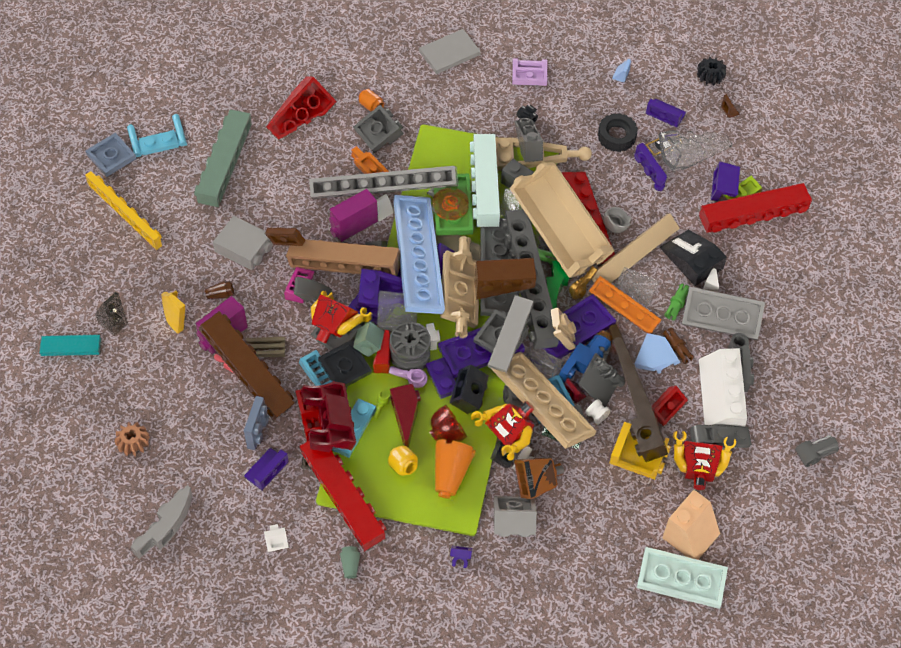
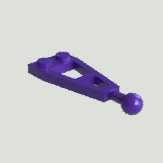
(370, 286)

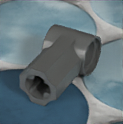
(814, 451)

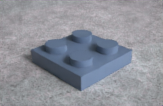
(111, 154)
(256, 421)

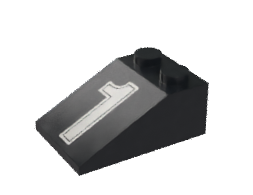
(694, 256)

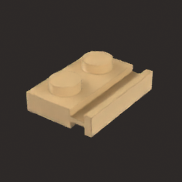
(564, 328)

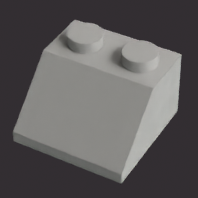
(514, 516)

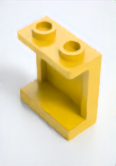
(626, 456)

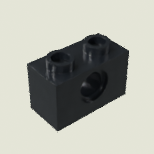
(469, 389)

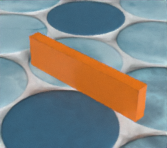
(625, 305)

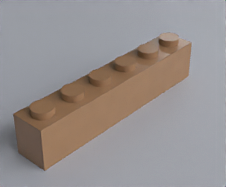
(344, 257)

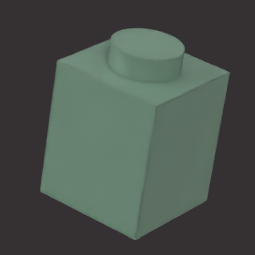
(368, 339)

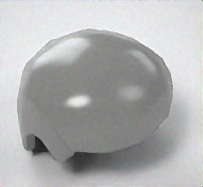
(616, 220)

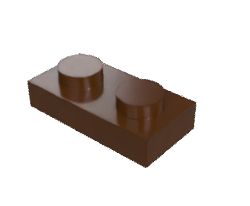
(285, 236)

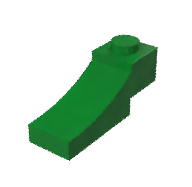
(556, 282)

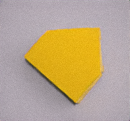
(173, 310)

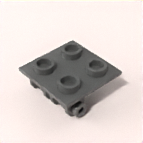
(601, 380)

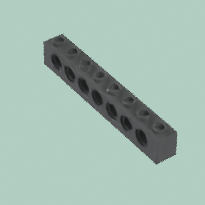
(524, 237)

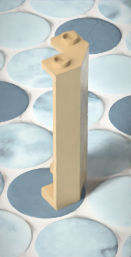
(561, 219)

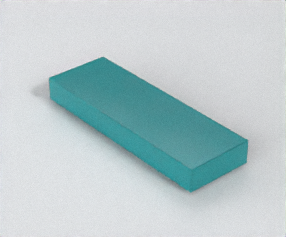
(70, 345)

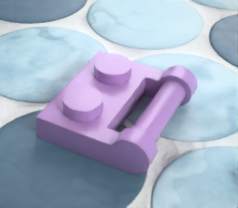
(529, 72)

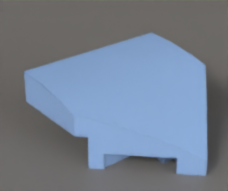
(655, 354)

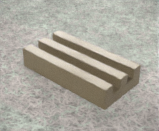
(267, 343)

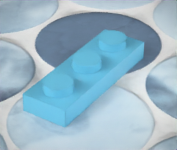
(361, 416)

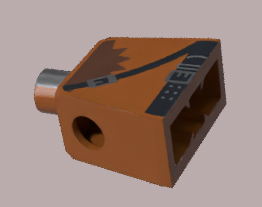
(537, 476)

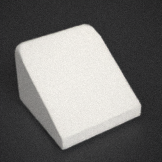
(384, 207)
(712, 281)

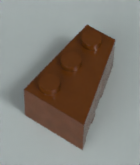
(503, 276)

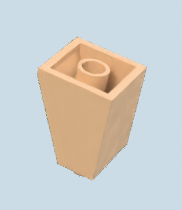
(692, 526)

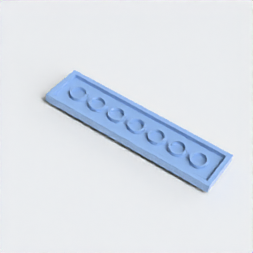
(418, 255)

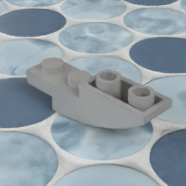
(170, 519)

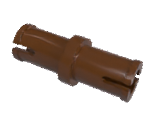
(678, 345)

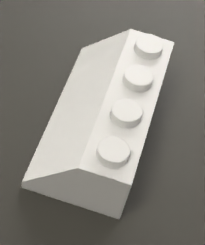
(723, 388)

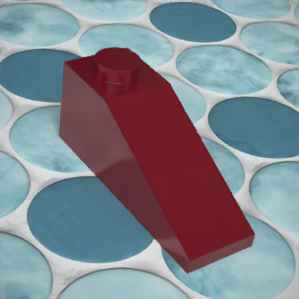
(405, 407)

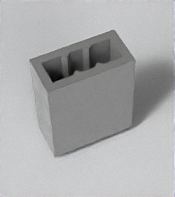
(242, 243)

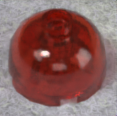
(446, 426)

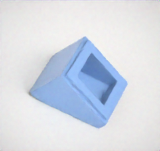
(622, 71)

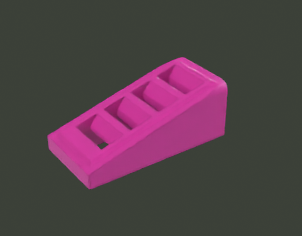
(289, 292)

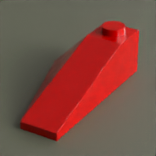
(301, 106)

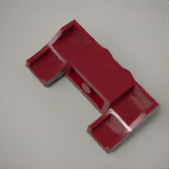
(334, 416)

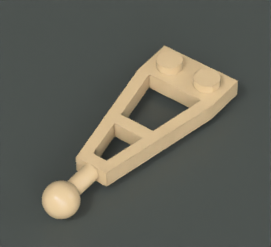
(505, 153)

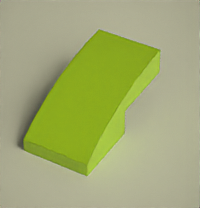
(747, 187)

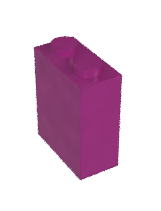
(353, 215)
(235, 313)

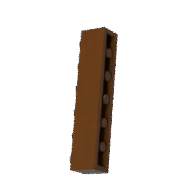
(246, 365)

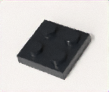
(345, 364)

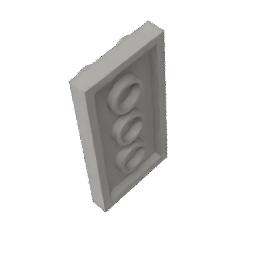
(723, 313)

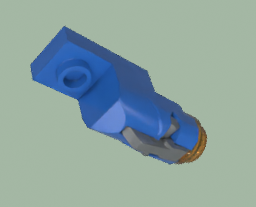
(583, 355)

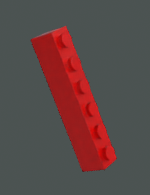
(755, 208)
(345, 496)

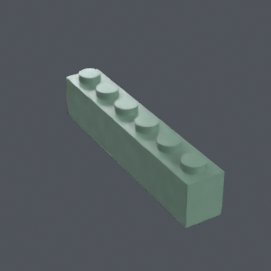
(223, 158)

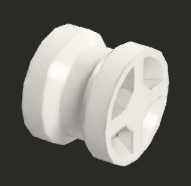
(598, 411)

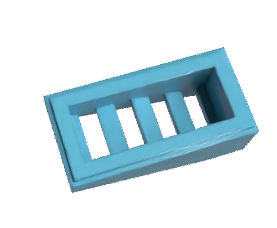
(304, 363)

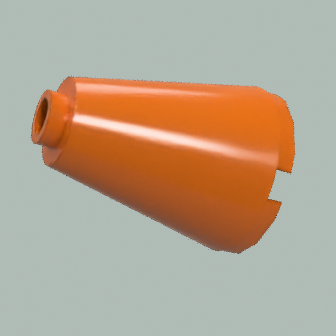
(451, 466)

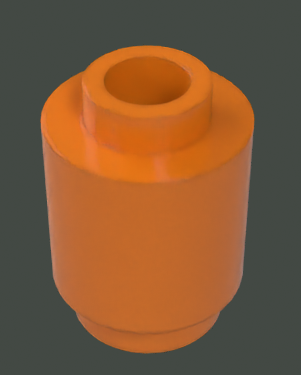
(370, 99)

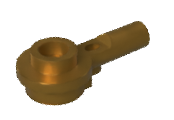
(578, 288)

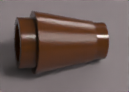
(220, 290)

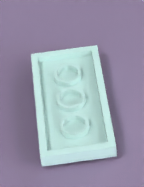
(682, 577)

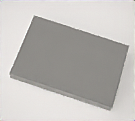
(449, 51)

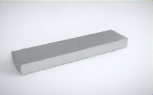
(510, 334)

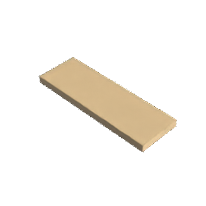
(549, 404)

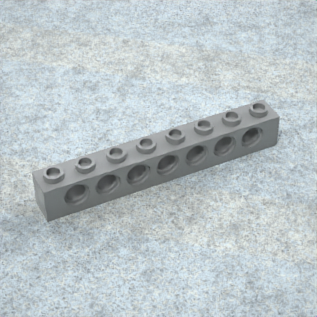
(384, 182)

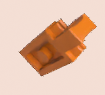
(367, 162)

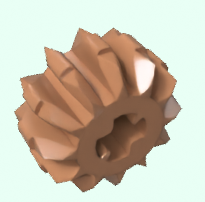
(132, 439)

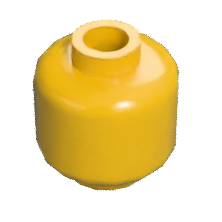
(403, 460)

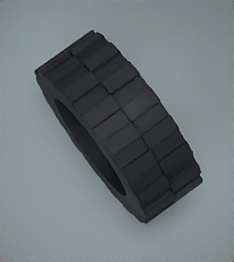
(621, 121)

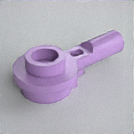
(414, 376)

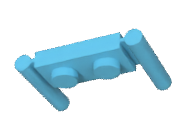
(158, 142)

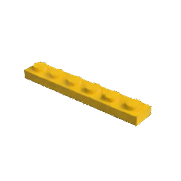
(120, 206)

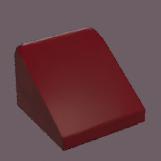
(574, 391)

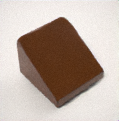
(728, 107)

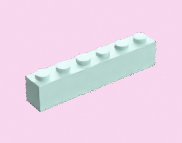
(486, 180)

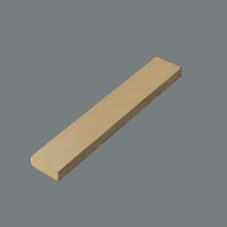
(637, 249)

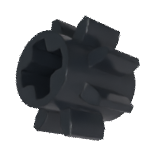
(527, 112)

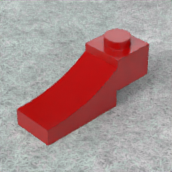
(309, 415)

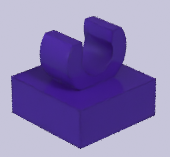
(460, 552)

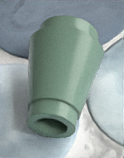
(350, 561)

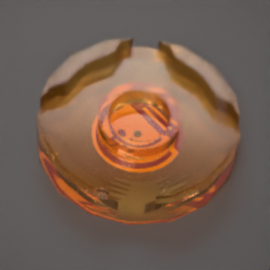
(450, 204)

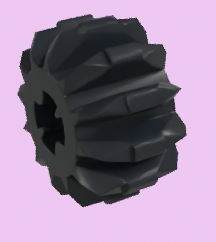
(711, 71)

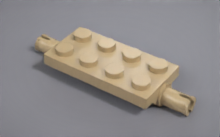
(460, 288)

